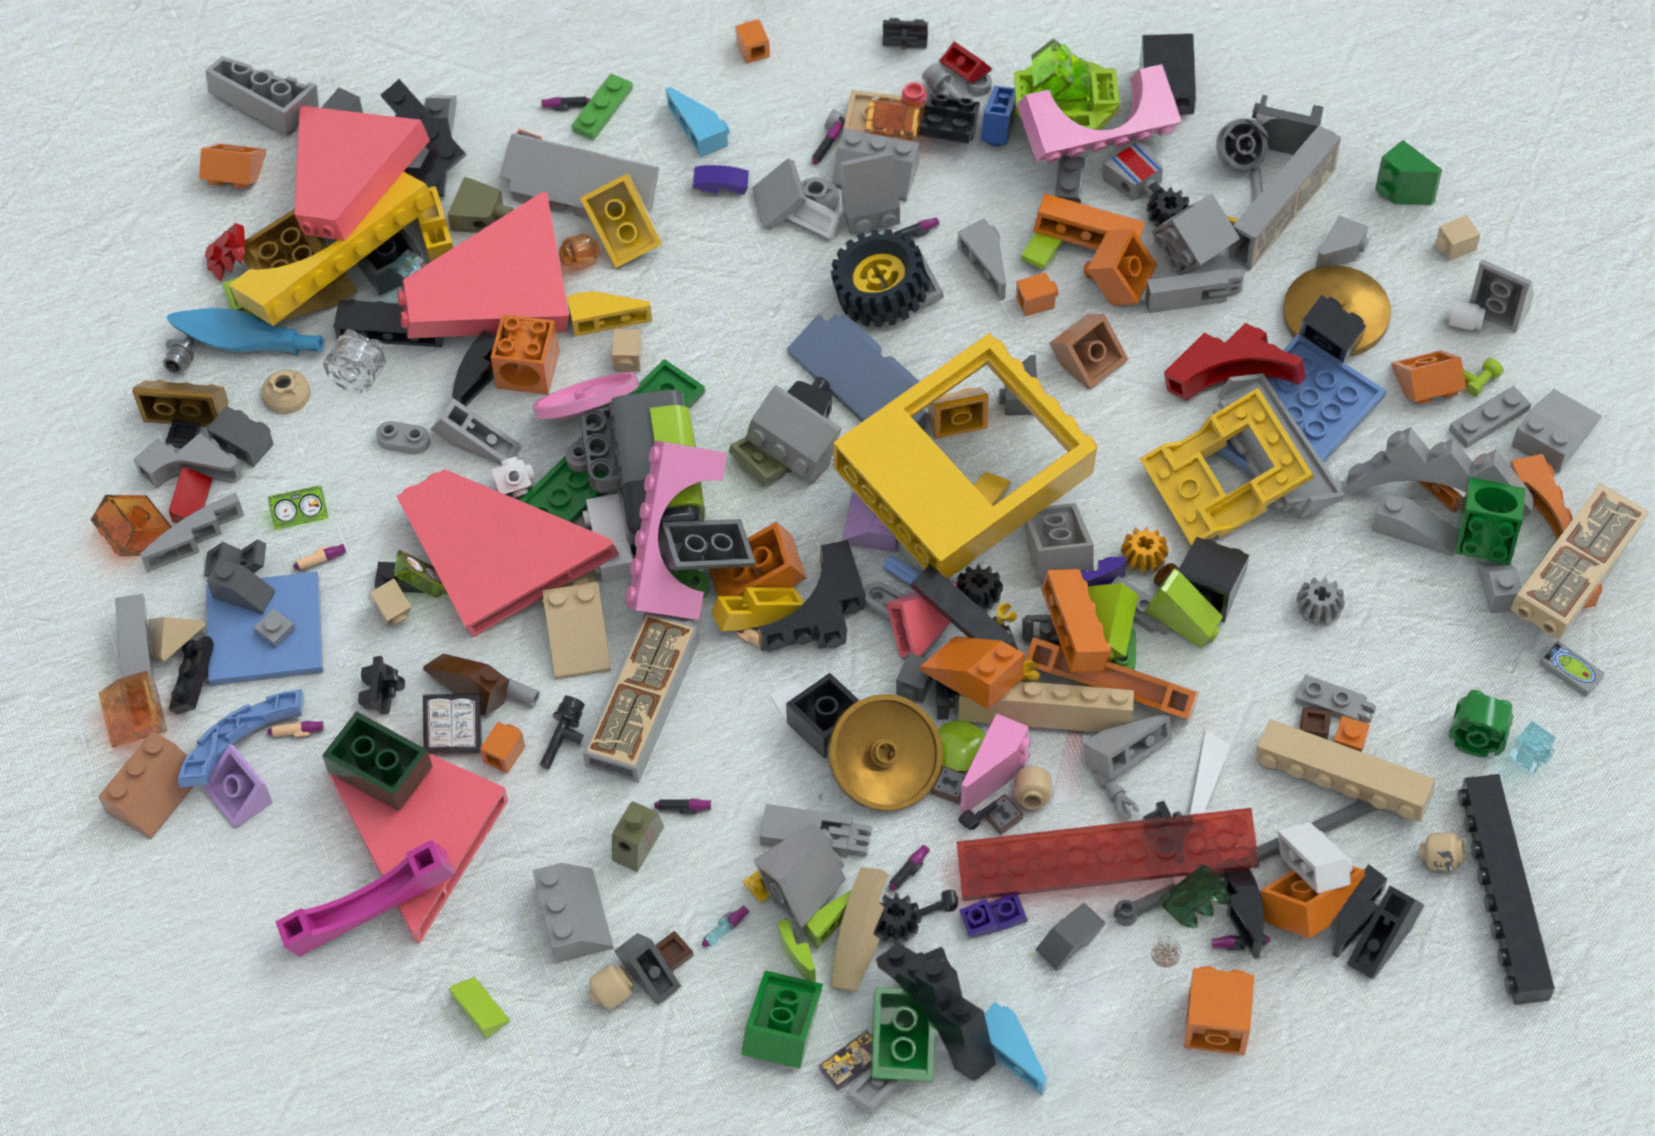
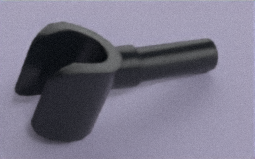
(971, 820)
(948, 903)

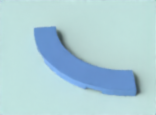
(212, 744)

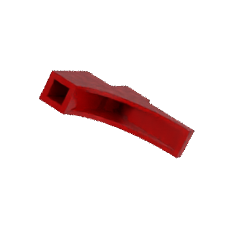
(1215, 361)

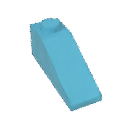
(698, 122)
(1012, 1046)

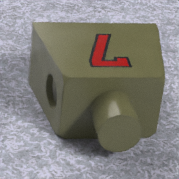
(639, 831)

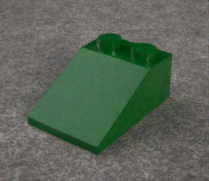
(781, 1019)
(900, 1038)

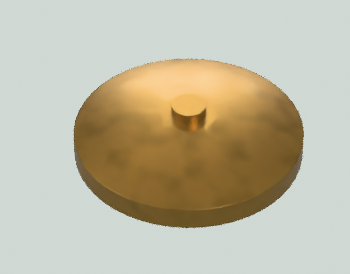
(1351, 288)
(885, 752)

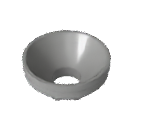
(828, 197)

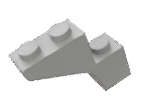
(163, 462)

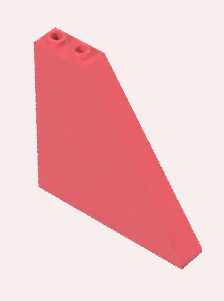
(348, 166)
(495, 272)
(495, 548)
(445, 807)

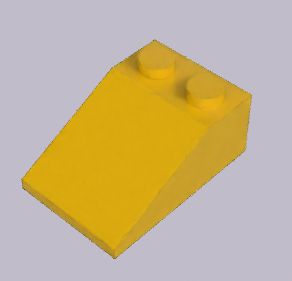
(621, 220)

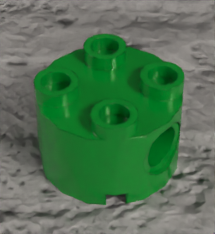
(1481, 724)

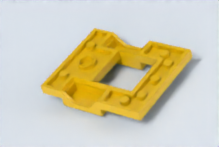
(1194, 491)

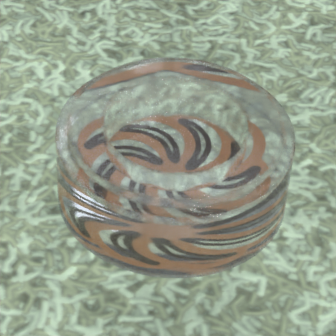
(1165, 951)

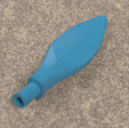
(241, 332)

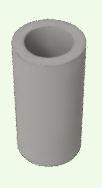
(522, 693)

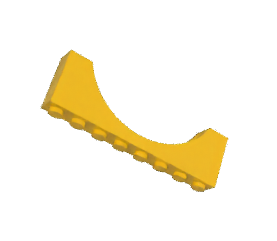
(280, 290)

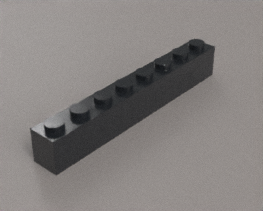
(1506, 890)

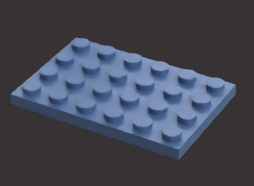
(1324, 404)

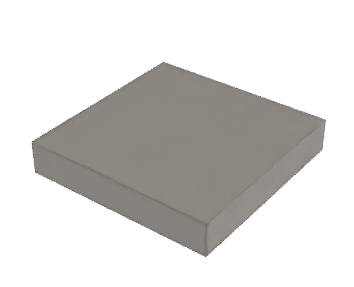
(779, 194)

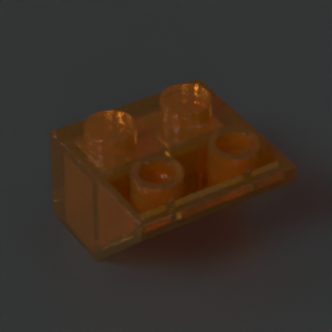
(132, 708)

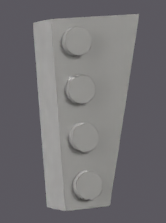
(260, 93)

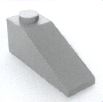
(982, 249)
(473, 433)
(1414, 524)
(1126, 744)

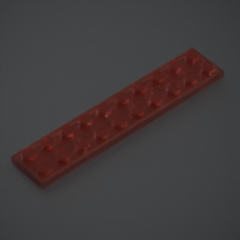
(1107, 854)

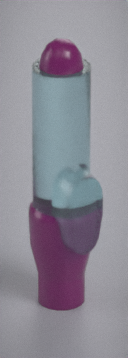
(725, 923)

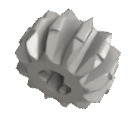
(1320, 600)

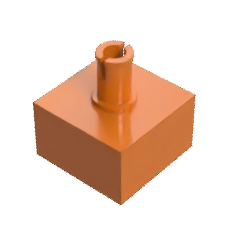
(1121, 267)

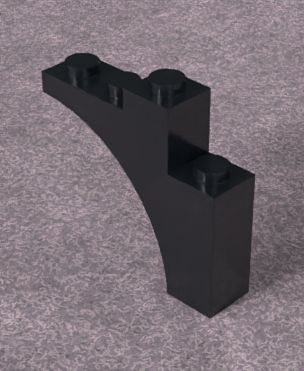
(821, 615)
(940, 997)

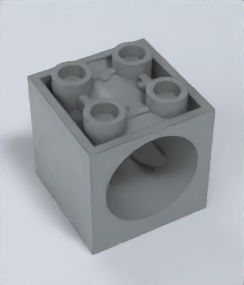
(1195, 234)

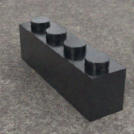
(378, 322)

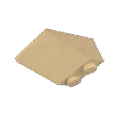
(576, 630)

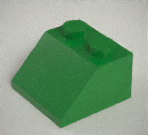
(1408, 176)

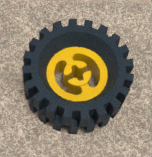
(899, 267)

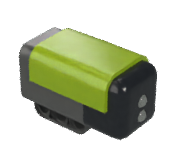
(626, 436)

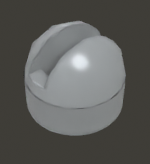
(833, 117)

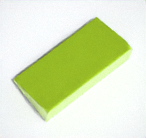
(479, 1006)

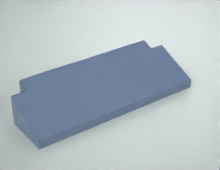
(852, 366)

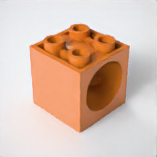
(525, 354)
(1219, 1010)

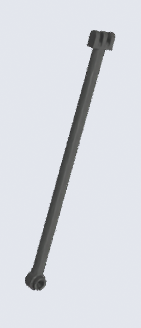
(1264, 851)

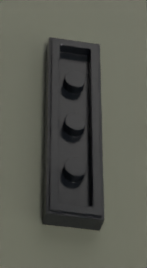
(958, 607)

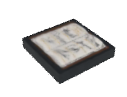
(452, 723)

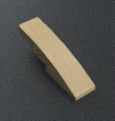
(856, 936)

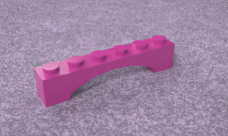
(317, 925)

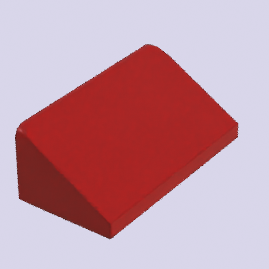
(964, 63)
(189, 494)

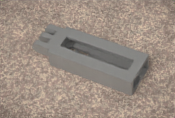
(1192, 289)
(783, 822)

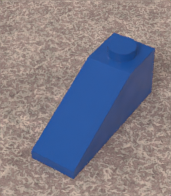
(998, 116)

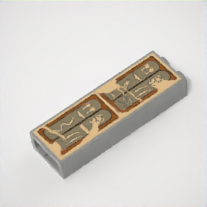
(1285, 197)
(641, 696)

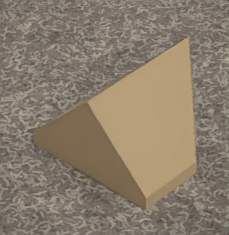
(171, 634)

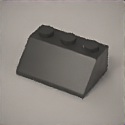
(704, 544)

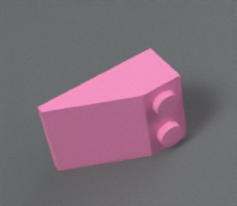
(996, 761)

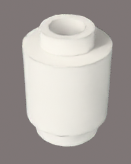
(1465, 315)

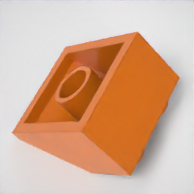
(231, 164)
(1430, 376)

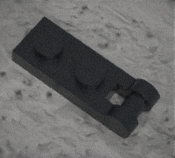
(191, 674)

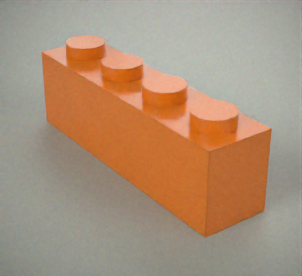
(1080, 222)
(1075, 620)

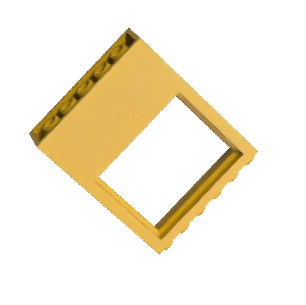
(923, 492)

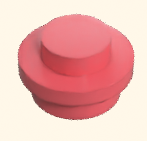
(914, 92)

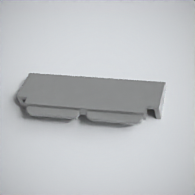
(568, 173)
(1309, 497)

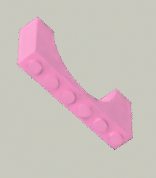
(1056, 135)
(671, 471)

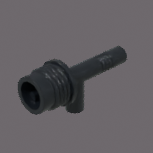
(568, 715)

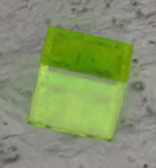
(1061, 73)

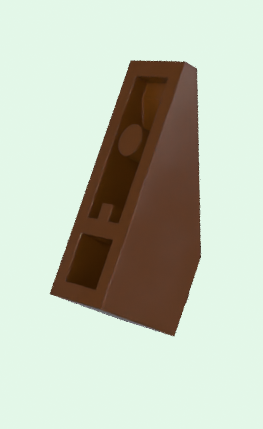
(470, 677)

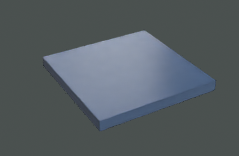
(245, 656)

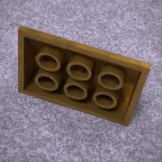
(285, 244)

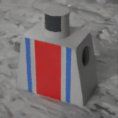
(1134, 171)

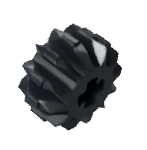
(1165, 205)
(981, 586)
(907, 920)

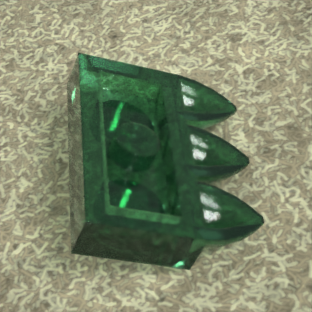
(1194, 895)

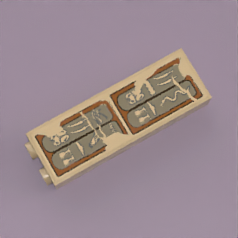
(1579, 561)

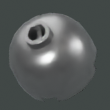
(1242, 144)

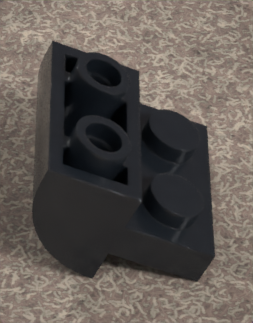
(950, 118)

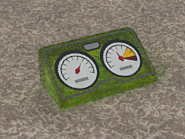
(298, 507)
(418, 574)

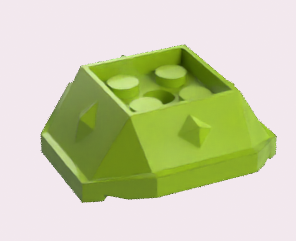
(1090, 114)

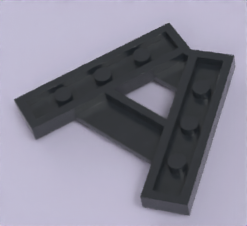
(442, 148)

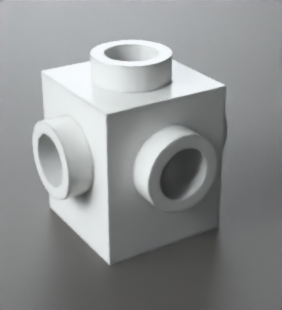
(503, 477)

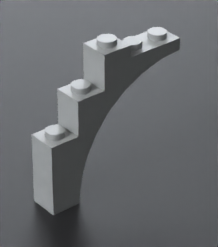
(1444, 464)

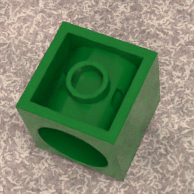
(1490, 521)

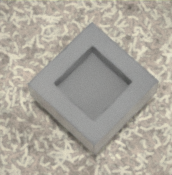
(274, 628)

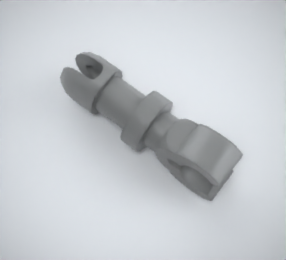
(1117, 795)

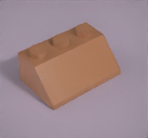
(147, 786)

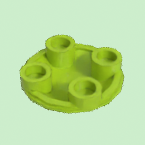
(960, 744)

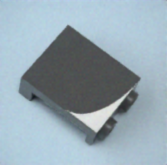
(1286, 129)

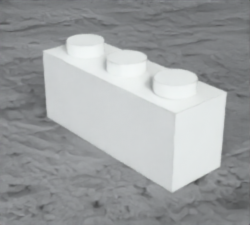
(606, 519)
(1314, 857)

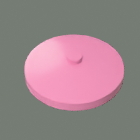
(585, 396)

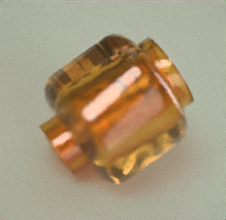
(579, 251)

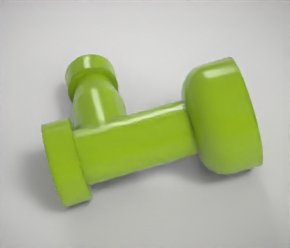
(1491, 370)

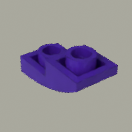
(713, 177)
(1106, 571)
(993, 916)

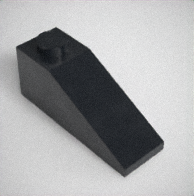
(1385, 932)

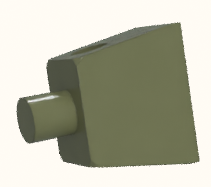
(476, 206)

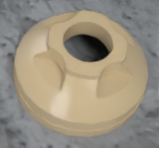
(287, 399)

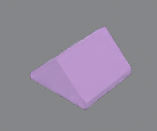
(237, 788)

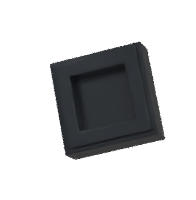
(182, 433)

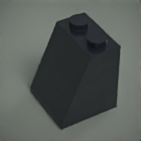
(1178, 61)
(1215, 572)

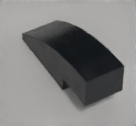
(475, 369)
(1245, 908)
(1358, 909)

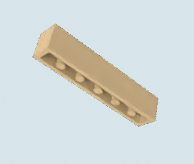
(1056, 707)
(1345, 770)

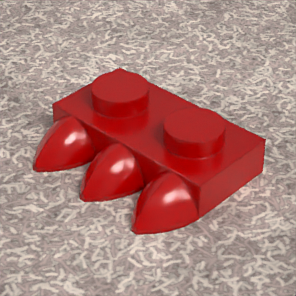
(226, 250)

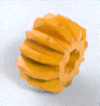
(1144, 550)

